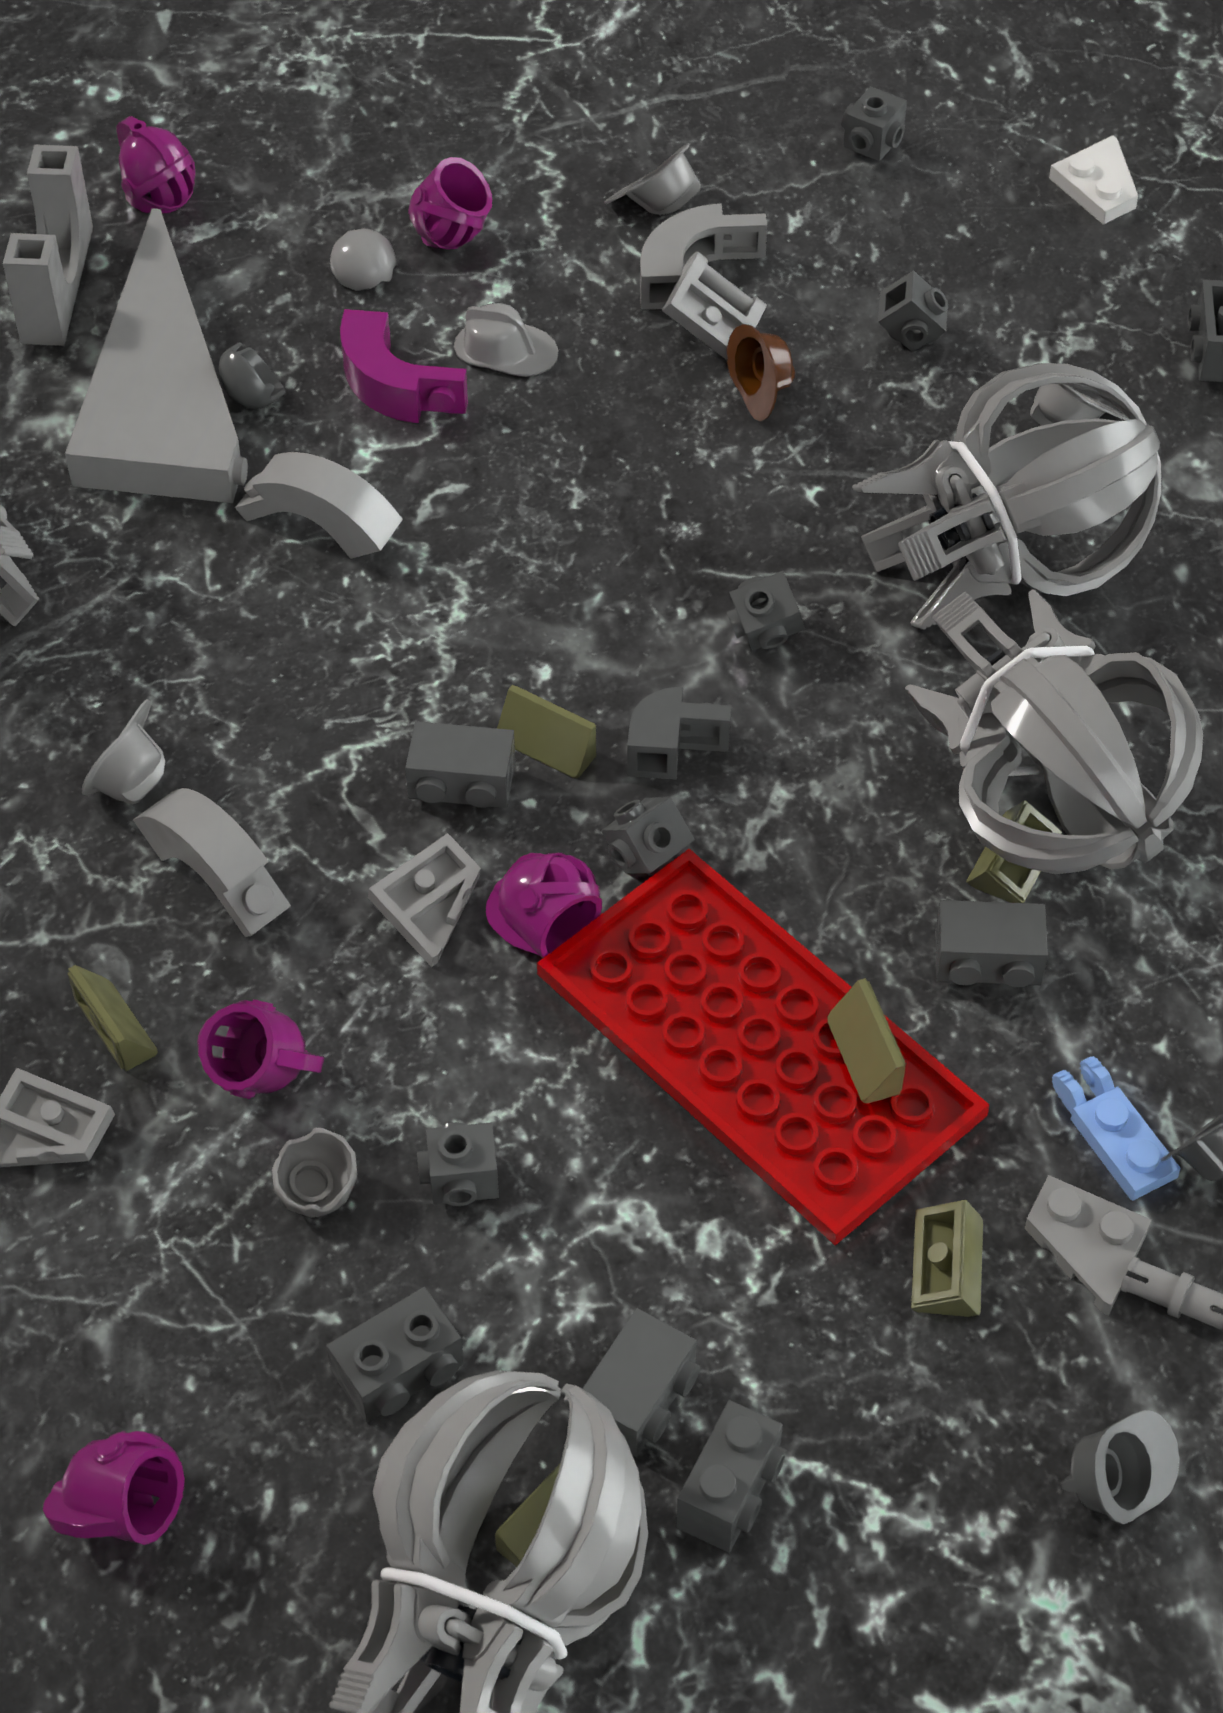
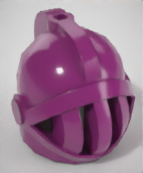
(148, 161)
(450, 204)
(543, 901)
(259, 1051)
(112, 1489)

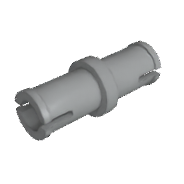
(1175, 1292)

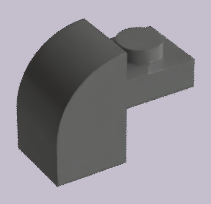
(666, 724)

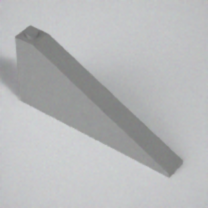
(154, 400)

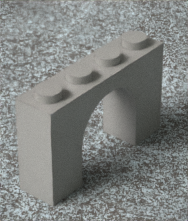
(48, 266)

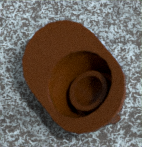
(759, 368)

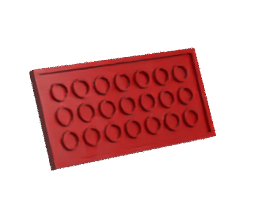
(740, 1037)

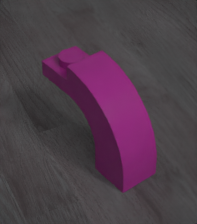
(392, 384)

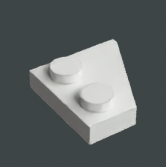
(1098, 180)

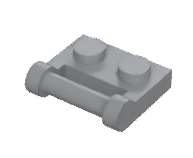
(707, 313)

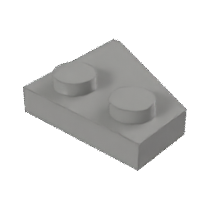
(428, 896)
(48, 1122)
(1087, 1237)

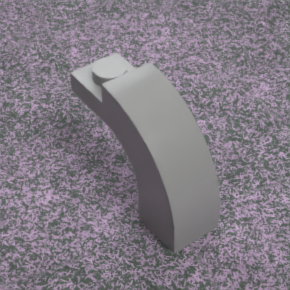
(691, 231)
(326, 494)
(219, 850)

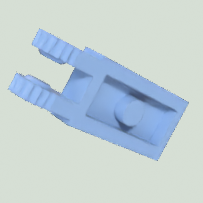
(1115, 1130)

